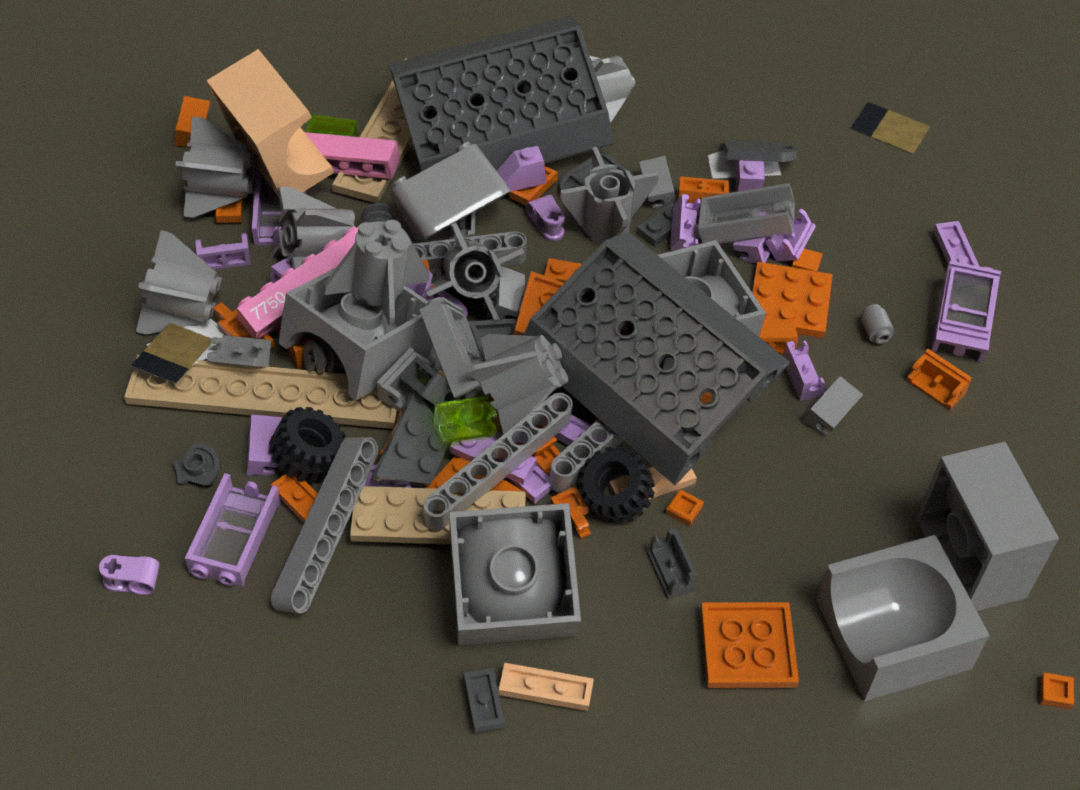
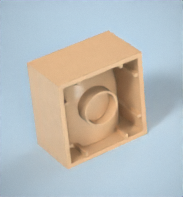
(269, 121)

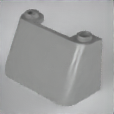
(447, 191)

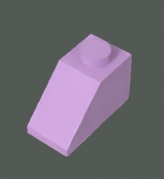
(523, 169)
(749, 175)

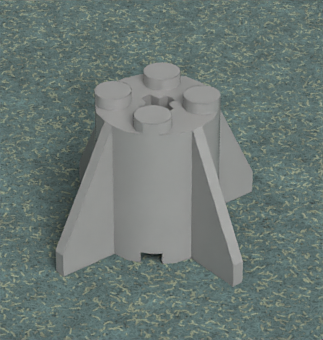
(613, 79)
(215, 169)
(607, 199)
(308, 225)
(378, 266)
(485, 273)
(177, 288)
(518, 374)

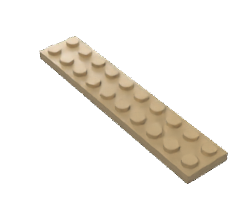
(259, 392)

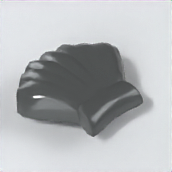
(198, 465)

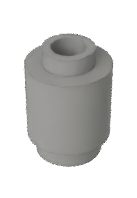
(877, 324)

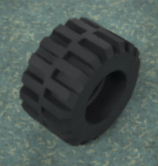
(306, 444)
(602, 470)

